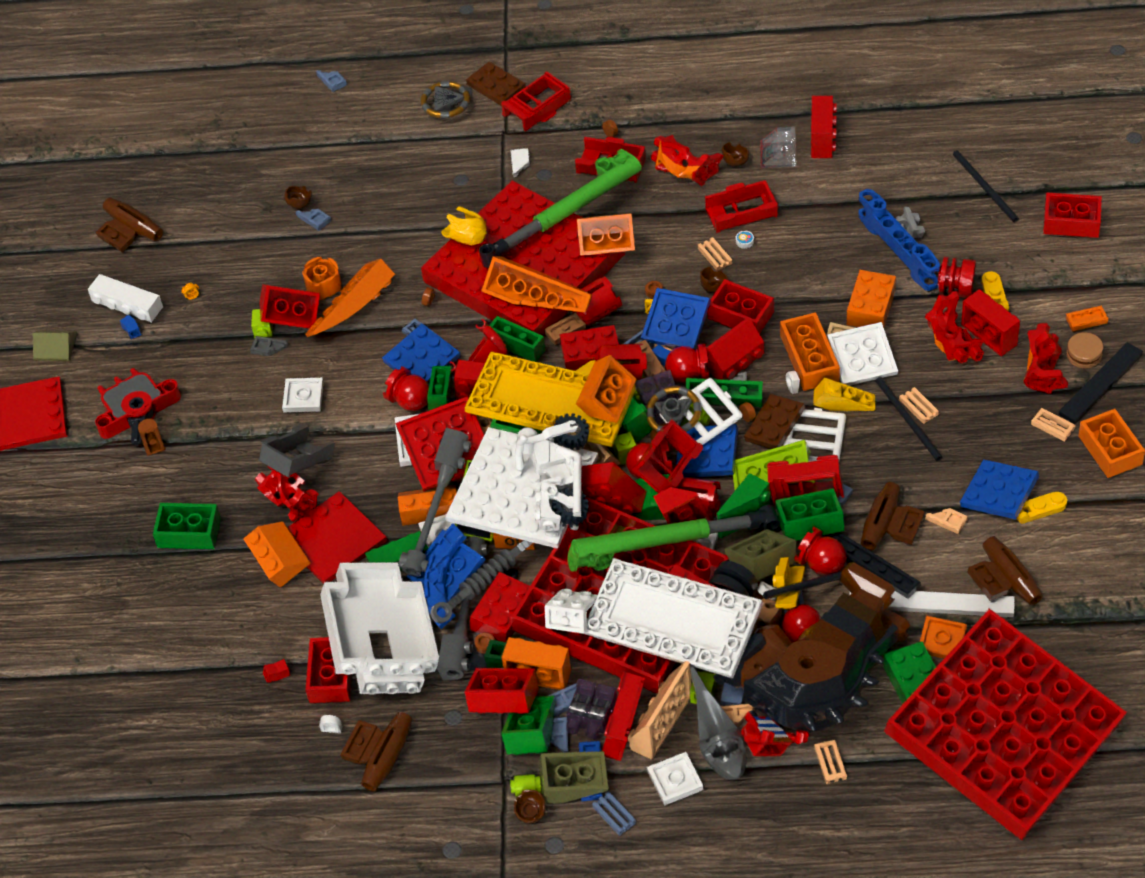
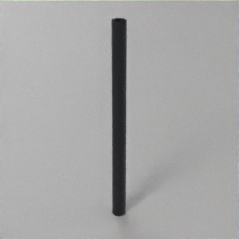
(988, 189)
(909, 419)
(802, 585)

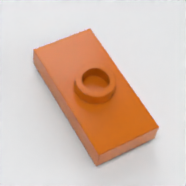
(1086, 318)

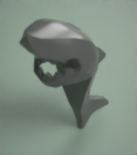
(719, 738)

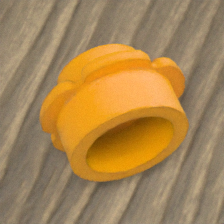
(190, 291)

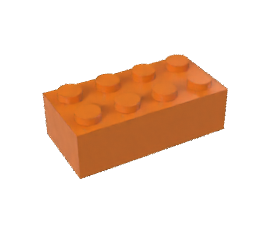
(809, 350)

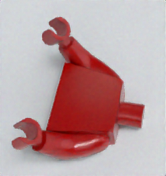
(492, 343)

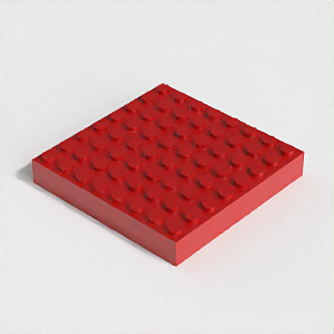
(555, 252)
(556, 575)
(1005, 723)

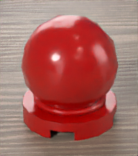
(687, 363)
(407, 390)
(638, 450)
(823, 554)
(799, 619)

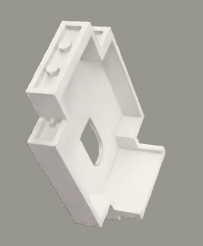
(377, 601)

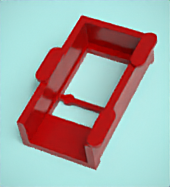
(544, 110)
(609, 147)
(736, 194)
(679, 440)
(782, 473)
(622, 716)

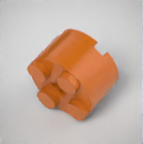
(322, 277)

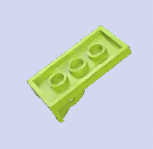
(757, 464)

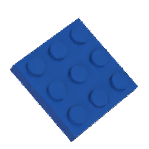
(675, 319)
(420, 352)
(717, 454)
(999, 489)
(462, 565)

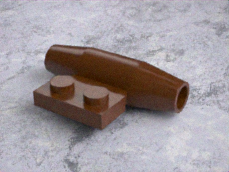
(126, 224)
(885, 516)
(1003, 574)
(377, 748)

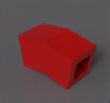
(276, 671)

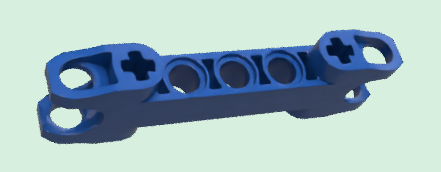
(914, 255)

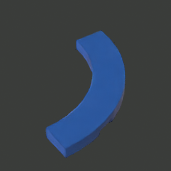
(437, 568)

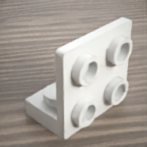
(568, 610)

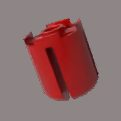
(601, 303)
(626, 353)
(706, 491)

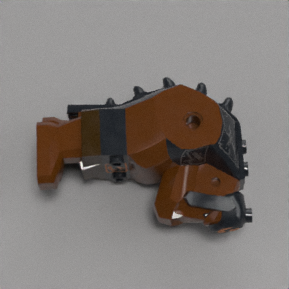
(824, 671)

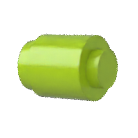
(525, 782)

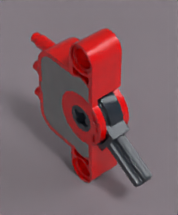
(132, 402)

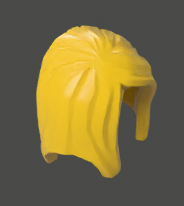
(468, 230)

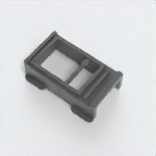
(274, 451)

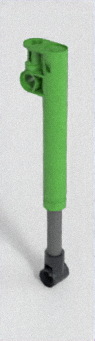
(610, 173)
(600, 550)

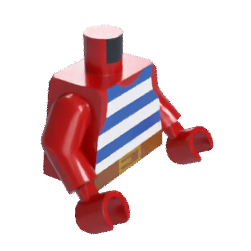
(767, 737)

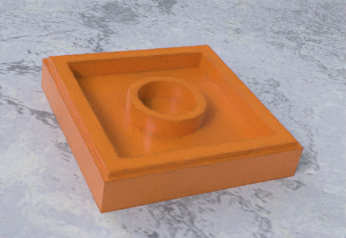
(941, 635)

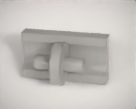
(910, 221)

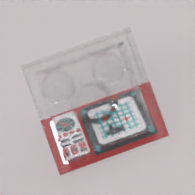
(779, 148)

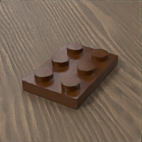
(495, 83)
(774, 422)

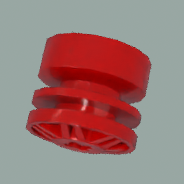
(957, 277)

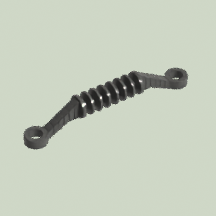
(479, 580)

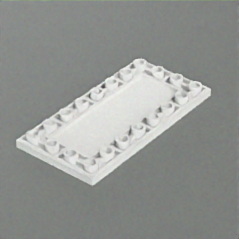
(673, 617)

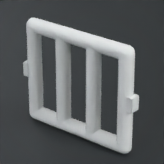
(721, 425)
(839, 431)

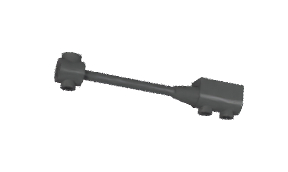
(447, 462)
(456, 646)

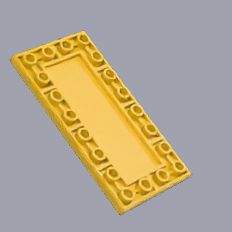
(535, 396)

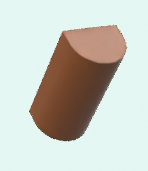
(150, 436)

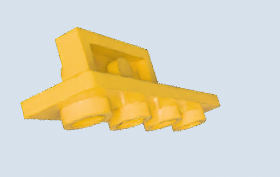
(786, 576)

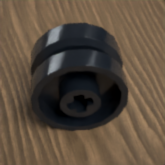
(734, 578)

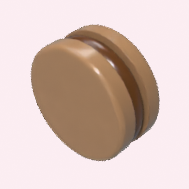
(1084, 350)

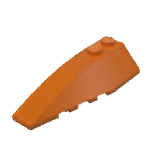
(532, 288)
(355, 295)

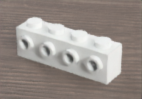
(125, 298)

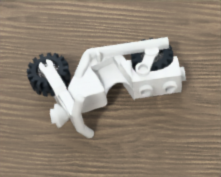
(562, 466)

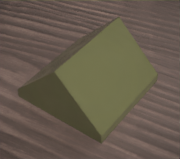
(53, 345)

